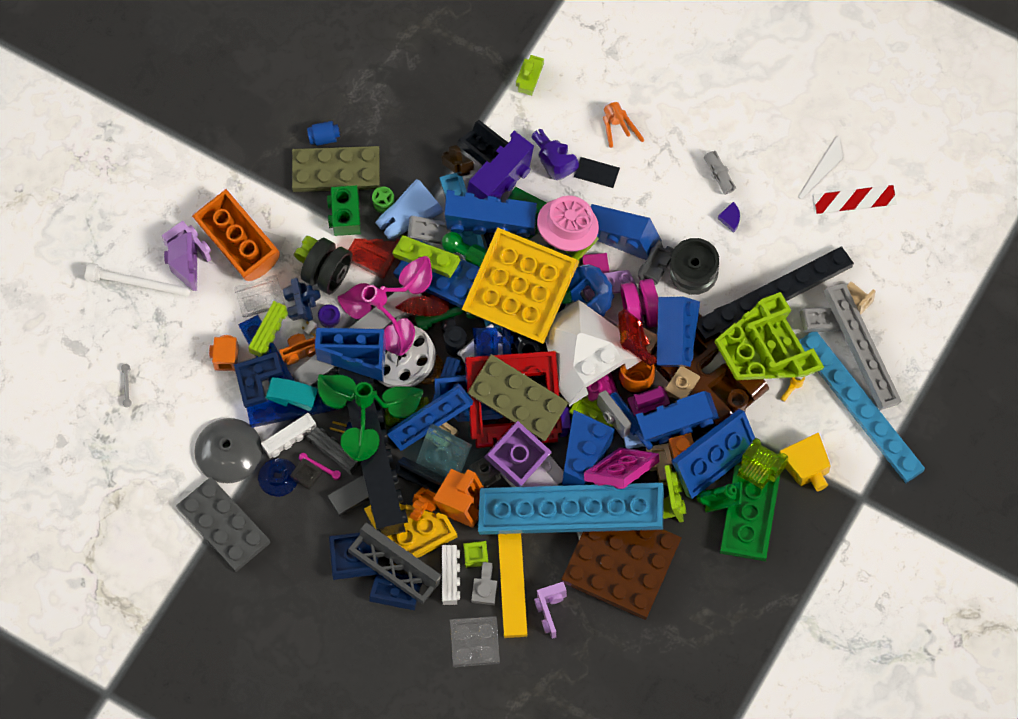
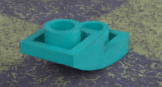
(288, 391)

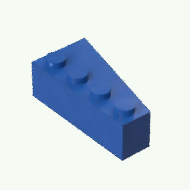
(487, 214)

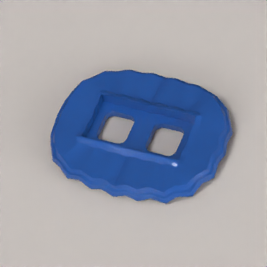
(598, 281)

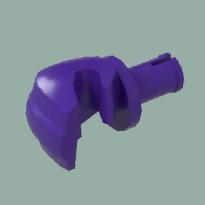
(554, 156)

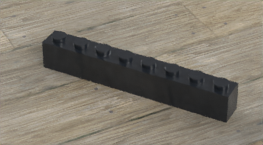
(376, 469)

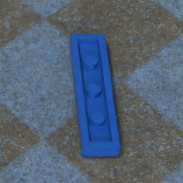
(434, 413)

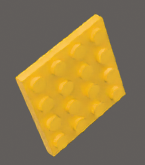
(520, 285)

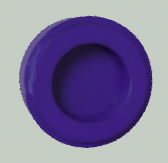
(329, 316)

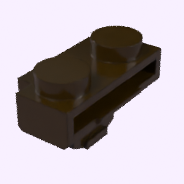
(457, 161)

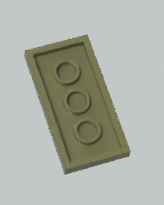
(335, 167)
(517, 397)

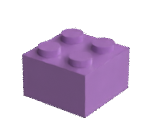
(517, 454)

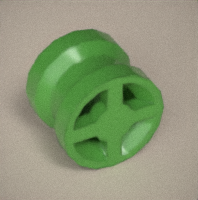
(385, 195)

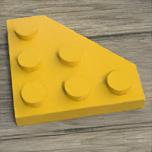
(422, 535)

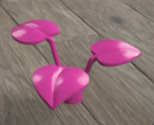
(360, 298)

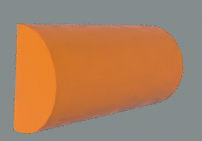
(237, 236)

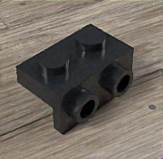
(481, 143)

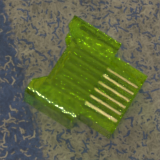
(761, 464)

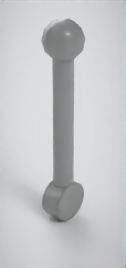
(126, 369)

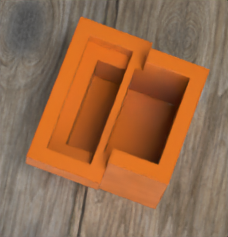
(460, 497)

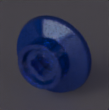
(277, 486)

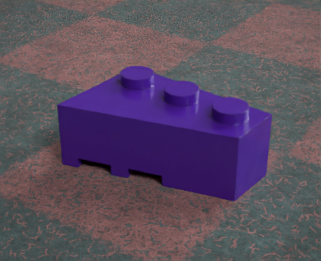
(504, 171)

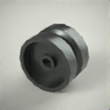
(326, 265)
(694, 266)

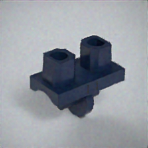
(304, 299)

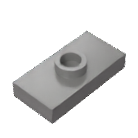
(427, 229)
(819, 320)
(613, 414)

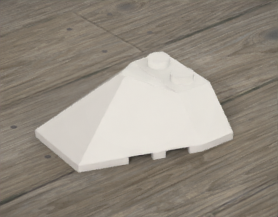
(585, 349)

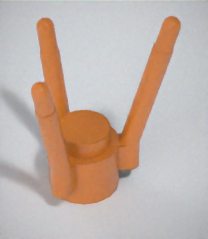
(616, 116)

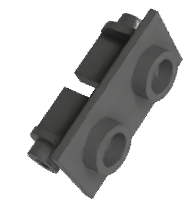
(657, 257)

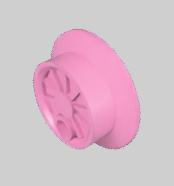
(568, 223)

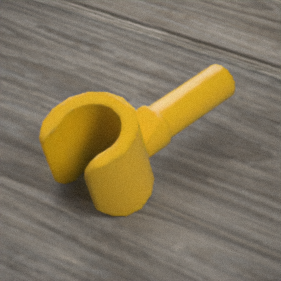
(793, 384)

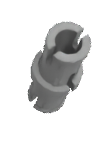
(719, 172)

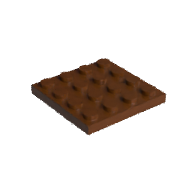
(622, 567)

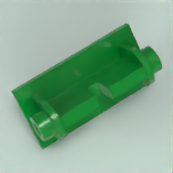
(721, 497)

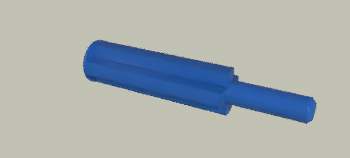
(635, 428)

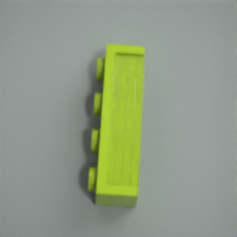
(267, 329)

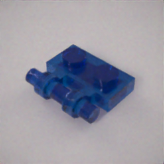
(487, 341)

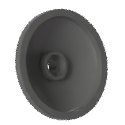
(229, 463)

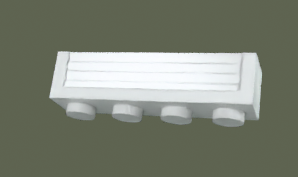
(288, 436)
(449, 574)

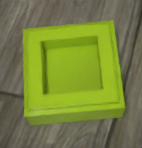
(475, 553)

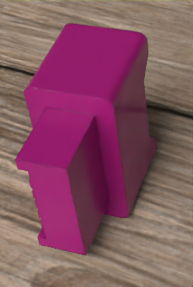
(648, 401)

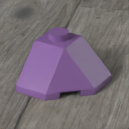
(183, 259)

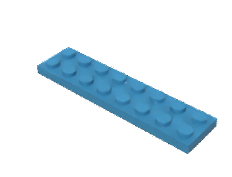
(571, 508)

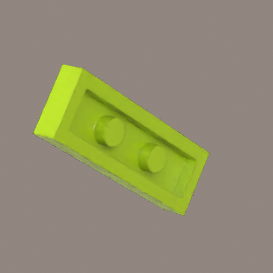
(441, 261)

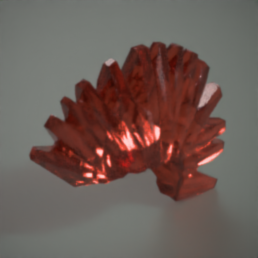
(424, 306)

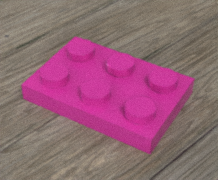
(621, 467)

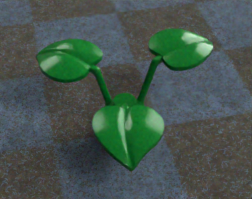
(338, 389)

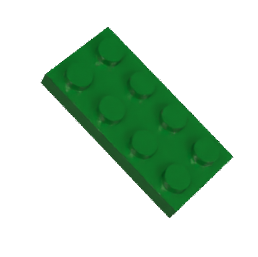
(750, 524)

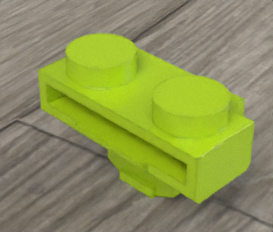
(529, 74)

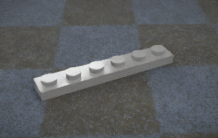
(862, 346)

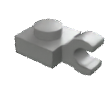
(484, 589)

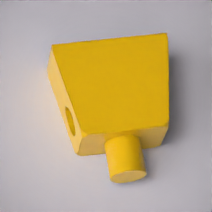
(808, 462)

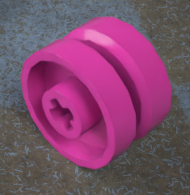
(643, 304)

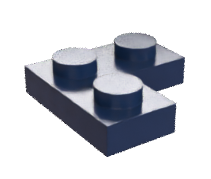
(252, 373)

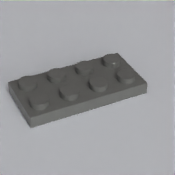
(223, 524)

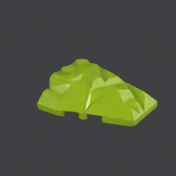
(765, 344)

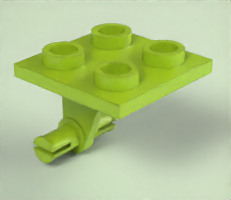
(673, 504)

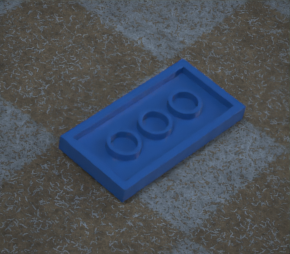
(449, 289)
(713, 454)

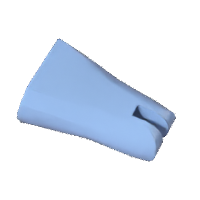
(413, 202)

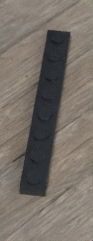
(789, 285)

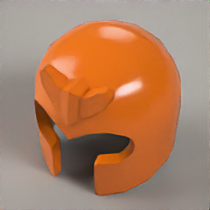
(638, 377)

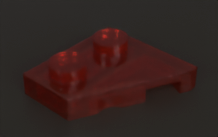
(373, 255)
(633, 337)

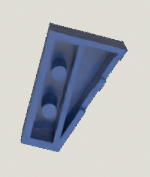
(353, 350)
(586, 447)

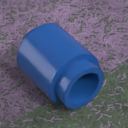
(323, 133)

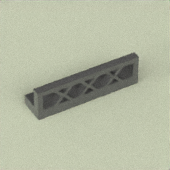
(399, 556)

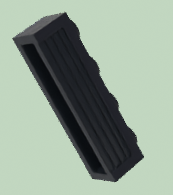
(419, 474)

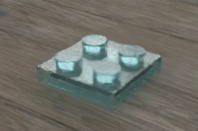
(443, 451)

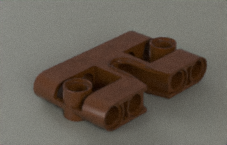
(720, 382)

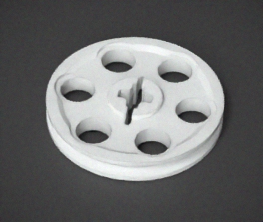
(409, 363)

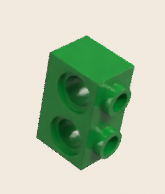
(347, 210)

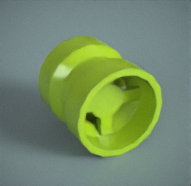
(302, 252)

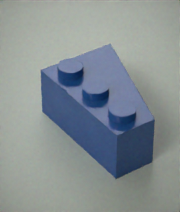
(626, 231)
(676, 331)
(678, 418)

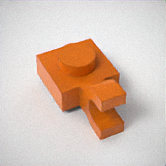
(422, 501)

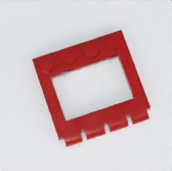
(527, 363)

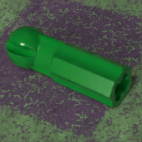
(453, 243)

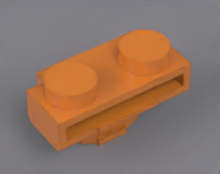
(298, 349)

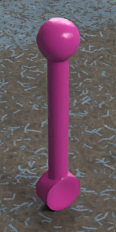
(336, 475)

